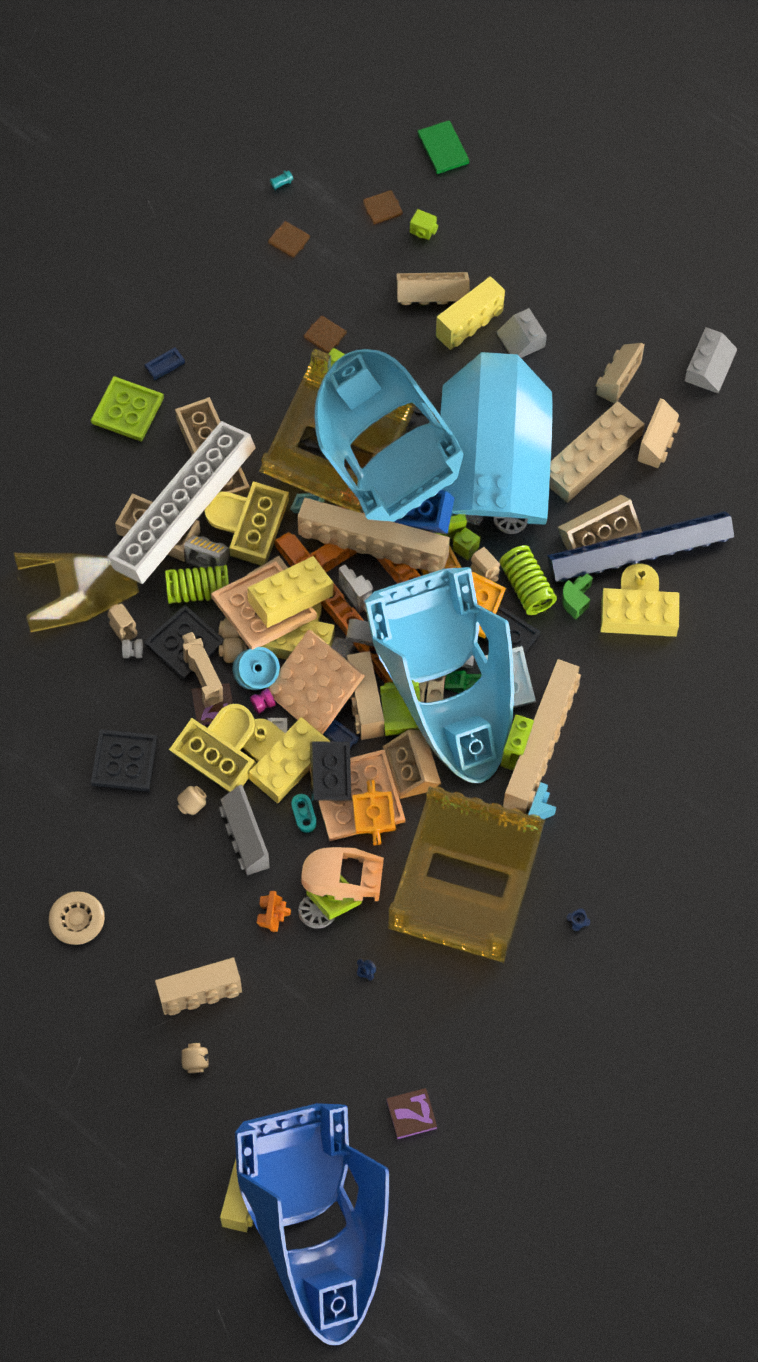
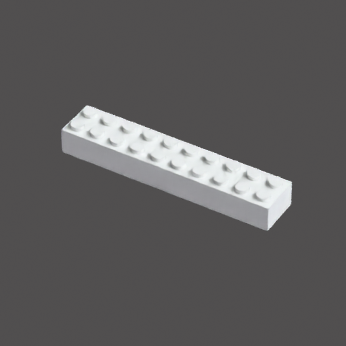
(181, 502)

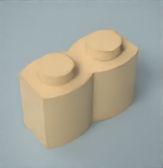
(485, 564)
(122, 622)

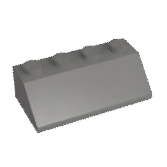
(244, 831)

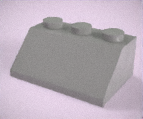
(711, 361)

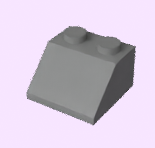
(522, 334)

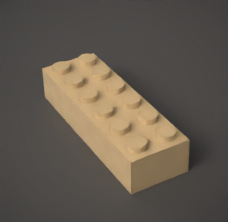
(196, 424)
(594, 451)

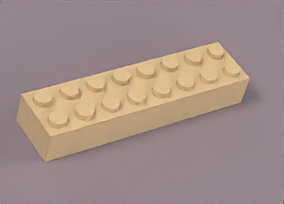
(373, 537)
(543, 736)

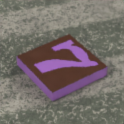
(207, 715)
(411, 1113)

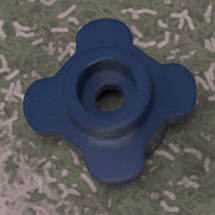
(576, 925)
(366, 969)

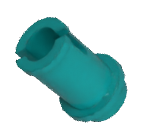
(281, 180)

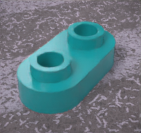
(303, 814)

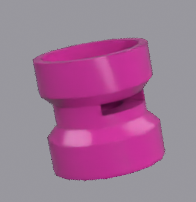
(262, 701)

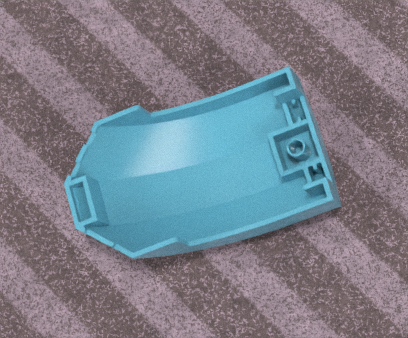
(505, 432)

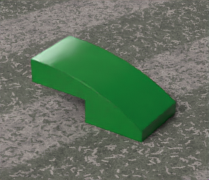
(460, 681)

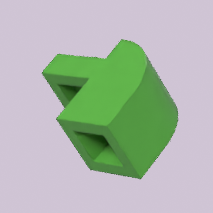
(573, 596)

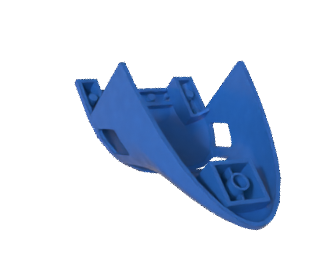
(295, 1170)

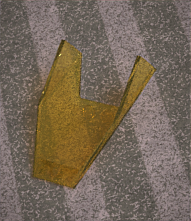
(86, 587)

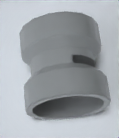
(127, 648)

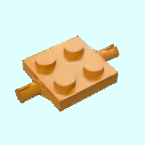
(373, 812)

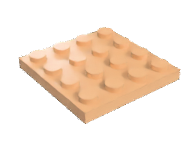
(235, 606)
(315, 682)
(339, 815)

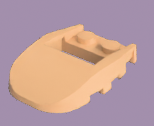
(323, 869)

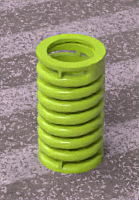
(195, 583)
(522, 585)

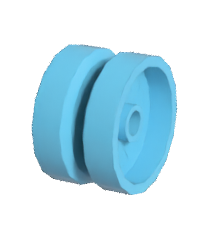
(245, 672)

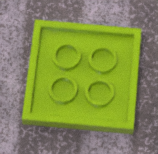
(127, 408)

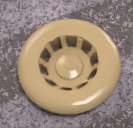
(76, 918)

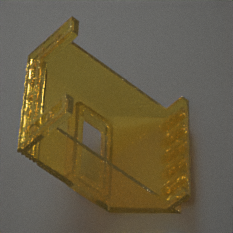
(310, 471)
(474, 834)

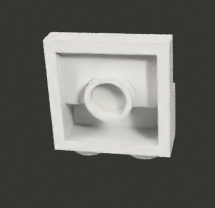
(355, 588)

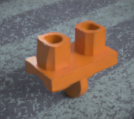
(275, 911)

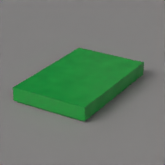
(443, 147)

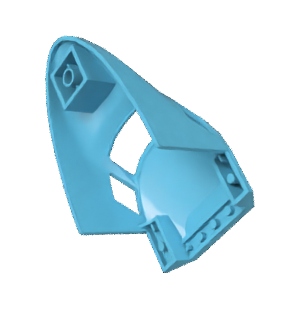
(406, 472)
(431, 630)

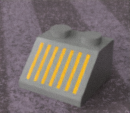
(205, 553)

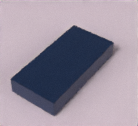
(164, 363)
(338, 733)

